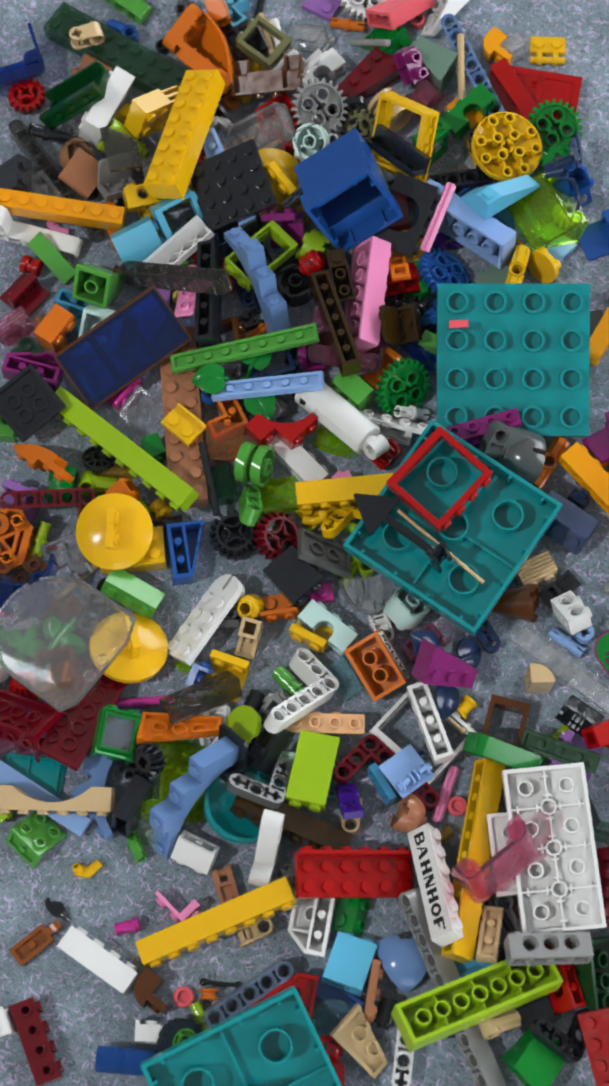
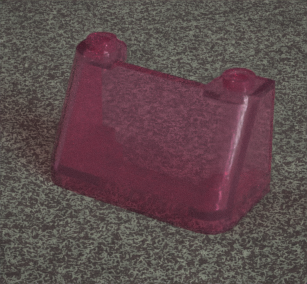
(486, 880)

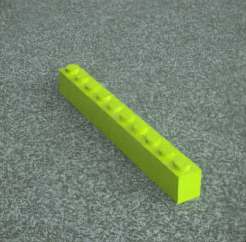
(126, 453)

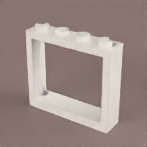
(391, 714)

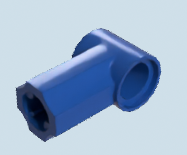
(127, 30)

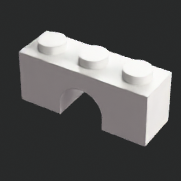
(330, 65)

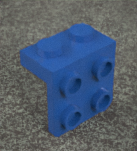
(596, 238)

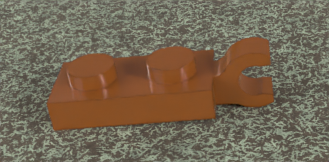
(35, 942)

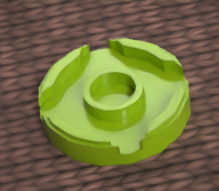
(245, 722)

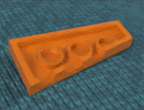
(157, 728)

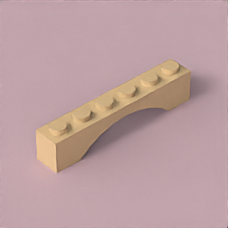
(93, 800)

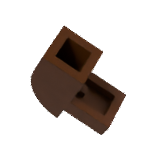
(146, 987)

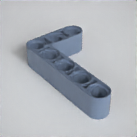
(258, 990)

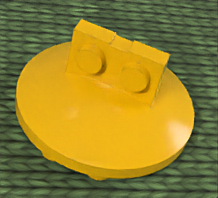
(506, 146)
(281, 174)
(114, 531)
(142, 655)

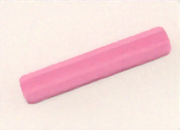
(445, 794)

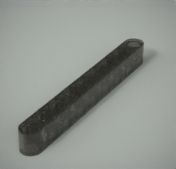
(43, 161)

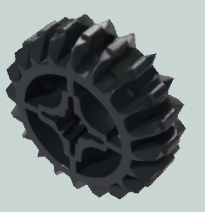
(223, 524)

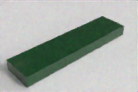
(559, 750)

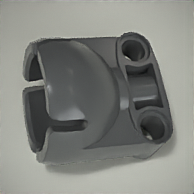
(514, 449)

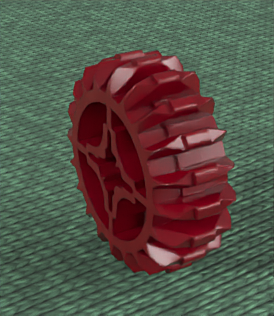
(282, 523)

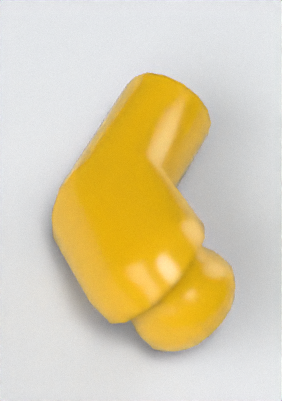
(315, 520)
(86, 871)

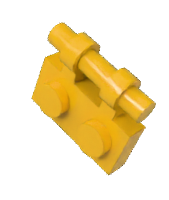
(547, 46)

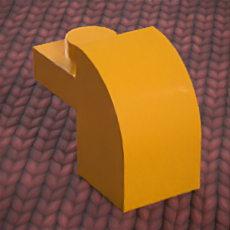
(493, 46)

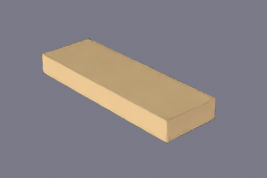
(489, 934)

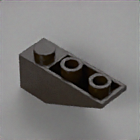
(340, 274)

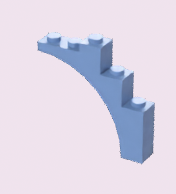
(262, 278)
(100, 770)
(184, 792)

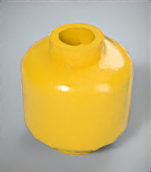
(250, 606)

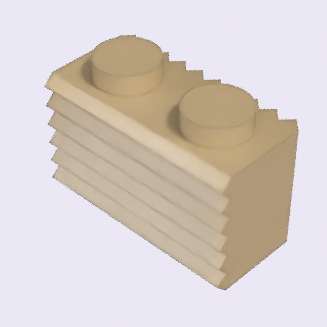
(537, 569)

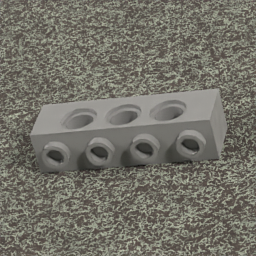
(518, 955)

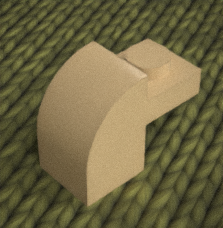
(249, 637)

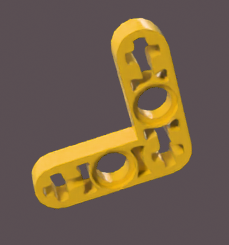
(332, 527)

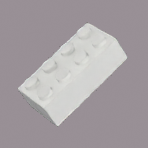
(104, 111)

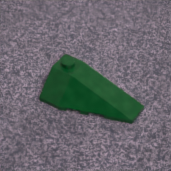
(595, 975)

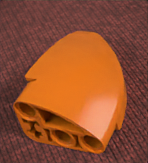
(200, 44)

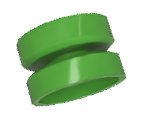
(254, 464)

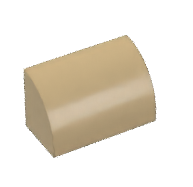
(538, 679)

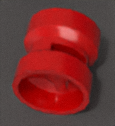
(30, 265)

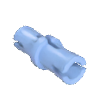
(567, 642)

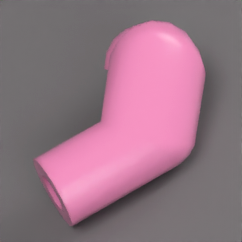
(54, 226)

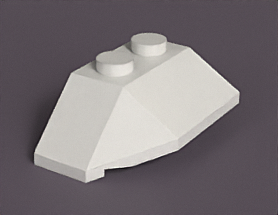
(311, 925)

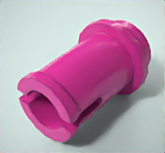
(127, 926)

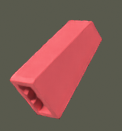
(395, 13)

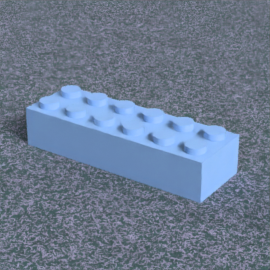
(483, 237)

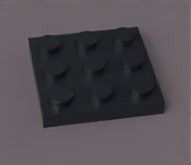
(28, 403)

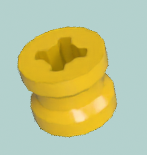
(160, 508)

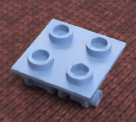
(406, 771)

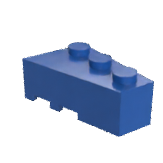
(182, 549)

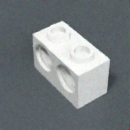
(571, 612)

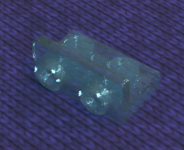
(348, 678)

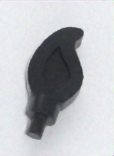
(57, 909)

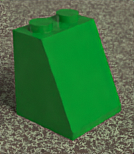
(533, 1061)

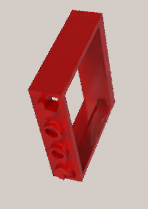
(458, 508)

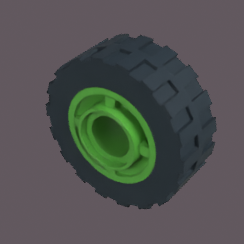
(175, 1031)

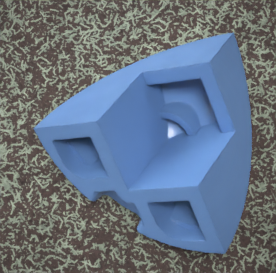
(401, 961)

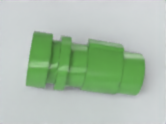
(287, 681)

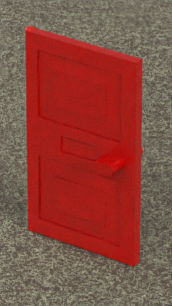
(542, 87)

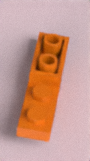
(44, 460)

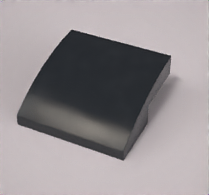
(255, 40)

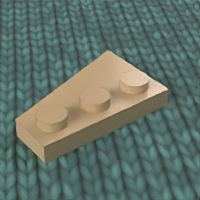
(359, 1042)

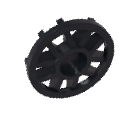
(96, 458)

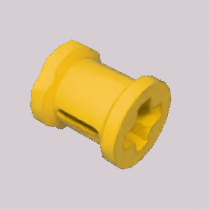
(466, 706)

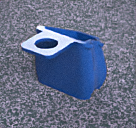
(581, 177)

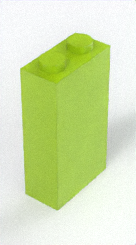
(312, 771)

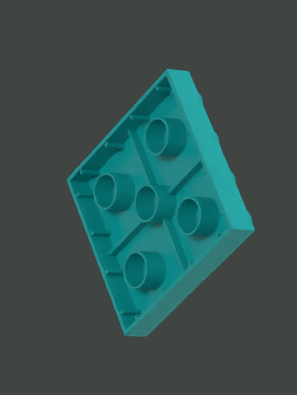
(520, 352)
(488, 537)
(256, 1047)

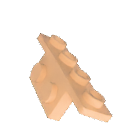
(330, 723)

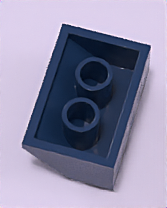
(572, 525)

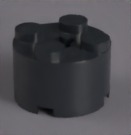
(294, 286)

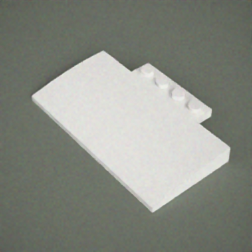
(564, 880)

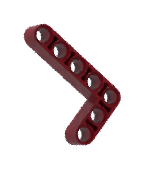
(56, 498)
(373, 756)

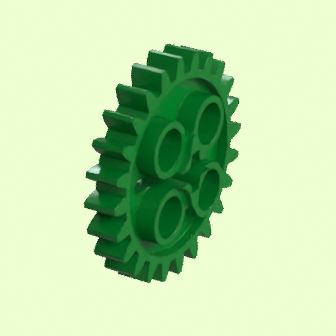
(567, 120)
(402, 385)

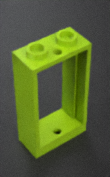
(279, 236)

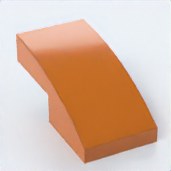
(399, 268)

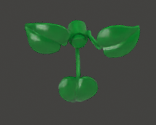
(211, 380)

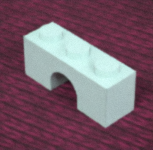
(316, 615)

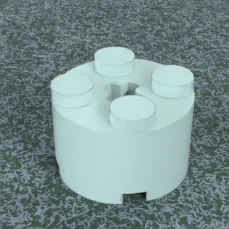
(405, 610)

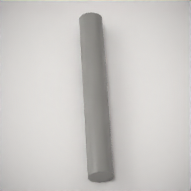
(370, 42)

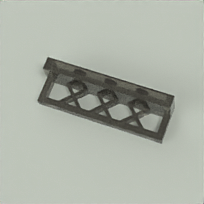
(202, 698)

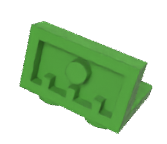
(34, 837)

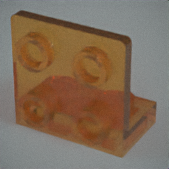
(224, 440)

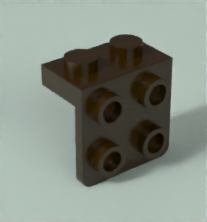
(400, 324)

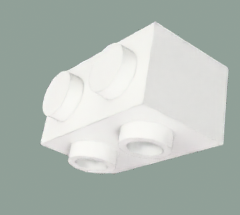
(195, 852)

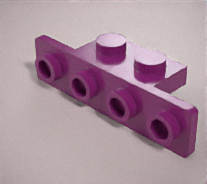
(474, 430)

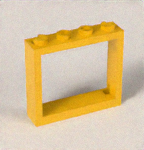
(426, 132)

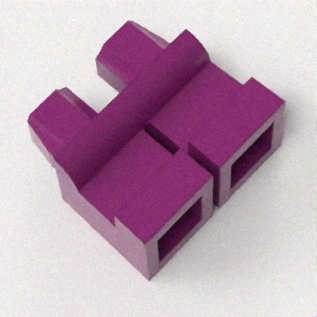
(411, 65)

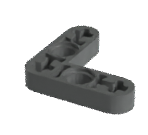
(270, 790)

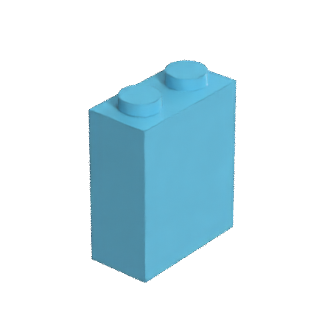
(137, 240)
(349, 963)

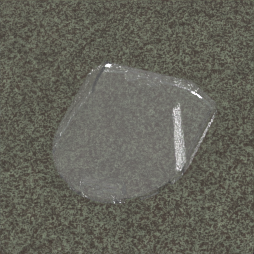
(61, 638)

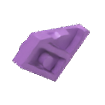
(322, 8)

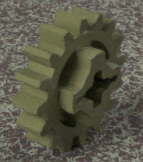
(364, 120)

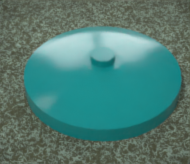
(216, 808)

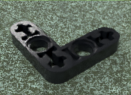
(566, 1042)

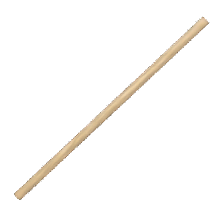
(436, 543)

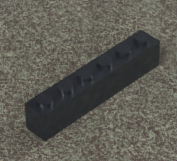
(208, 305)

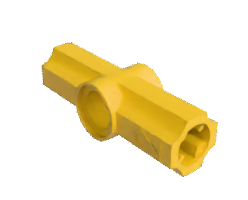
(518, 263)

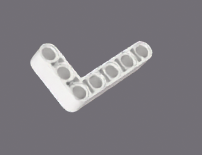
(23, 233)
(320, 689)

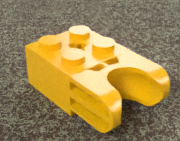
(150, 112)
(155, 558)

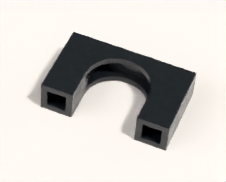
(425, 197)

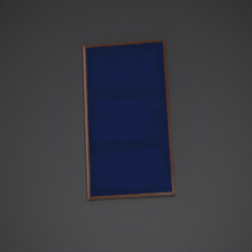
(122, 347)

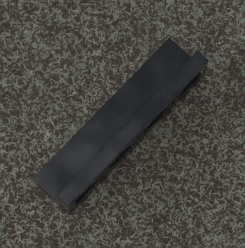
(398, 151)

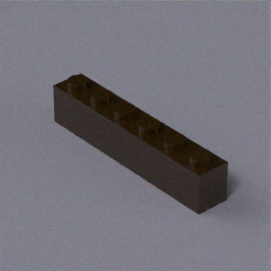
(335, 323)
(297, 825)

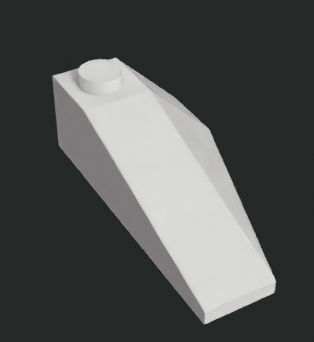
(441, 7)

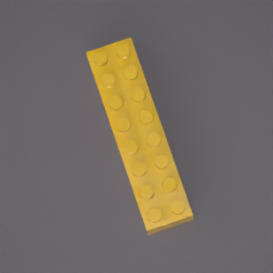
(184, 134)

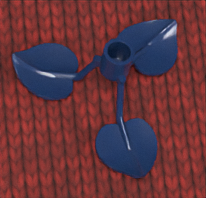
(555, 168)
(448, 697)

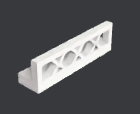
(178, 244)

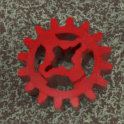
(26, 96)

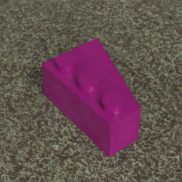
(42, 362)
(442, 668)

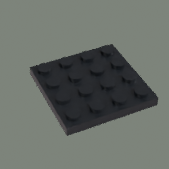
(233, 186)

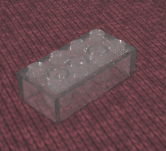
(268, 127)

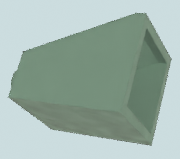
(439, 62)

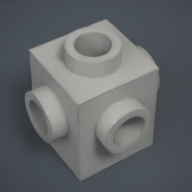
(272, 699)

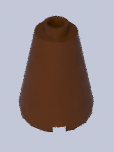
(519, 603)

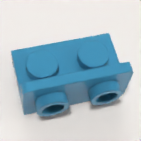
(382, 785)

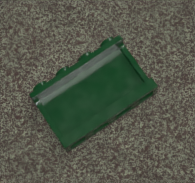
(75, 94)

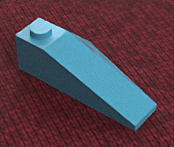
(497, 196)

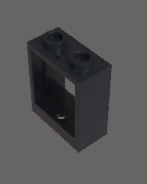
(272, 751)

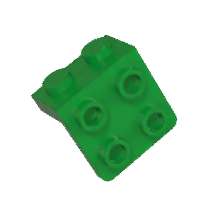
(398, 38)

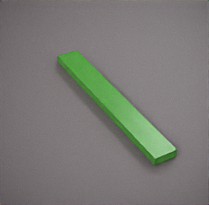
(245, 348)

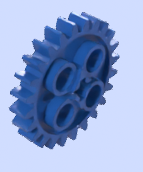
(442, 268)

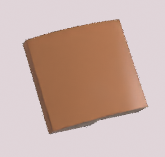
(81, 173)

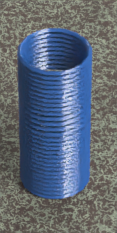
(111, 1059)

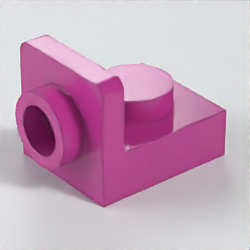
(325, 595)

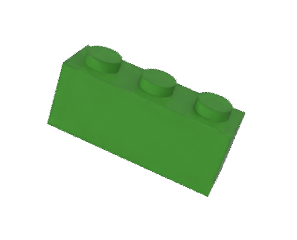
(132, 593)

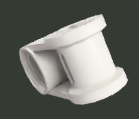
(381, 622)

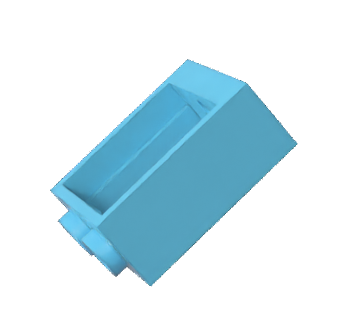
(157, 209)

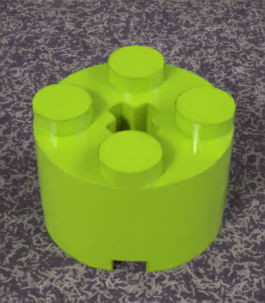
(314, 240)

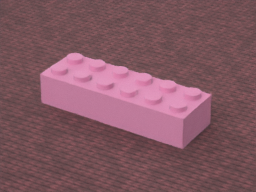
(369, 279)

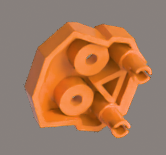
(17, 528)

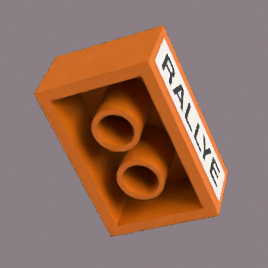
(378, 664)

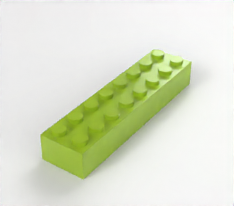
(471, 1001)

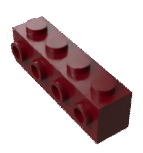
(36, 1042)

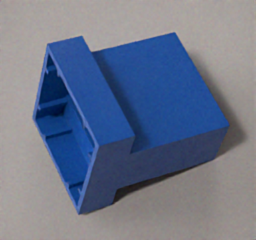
(346, 192)

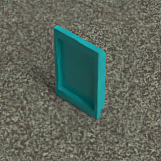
(46, 773)

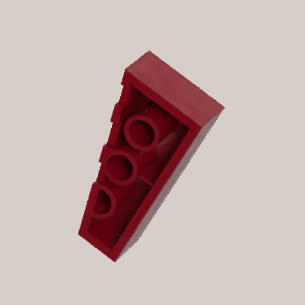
(369, 76)

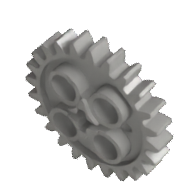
(332, 98)

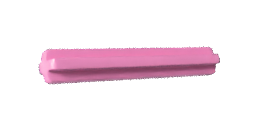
(437, 217)

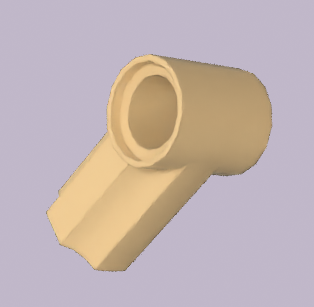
(497, 1025)

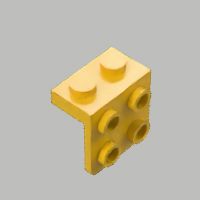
(316, 641)

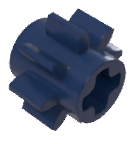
(579, 498)

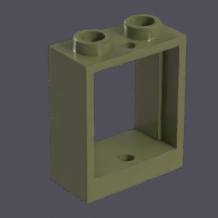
(276, 55)

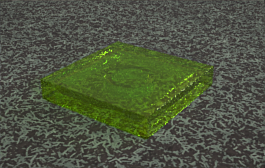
(278, 495)

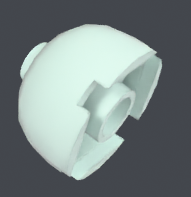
(310, 139)

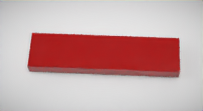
(513, 87)

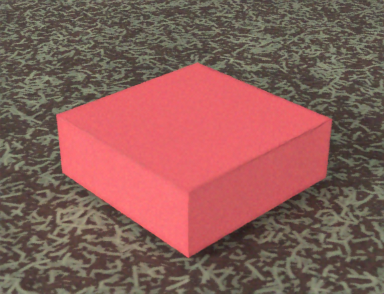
(458, 324)

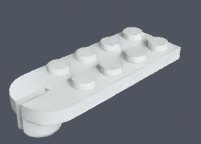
(205, 618)

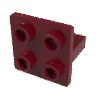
(25, 292)

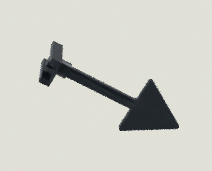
(376, 511)

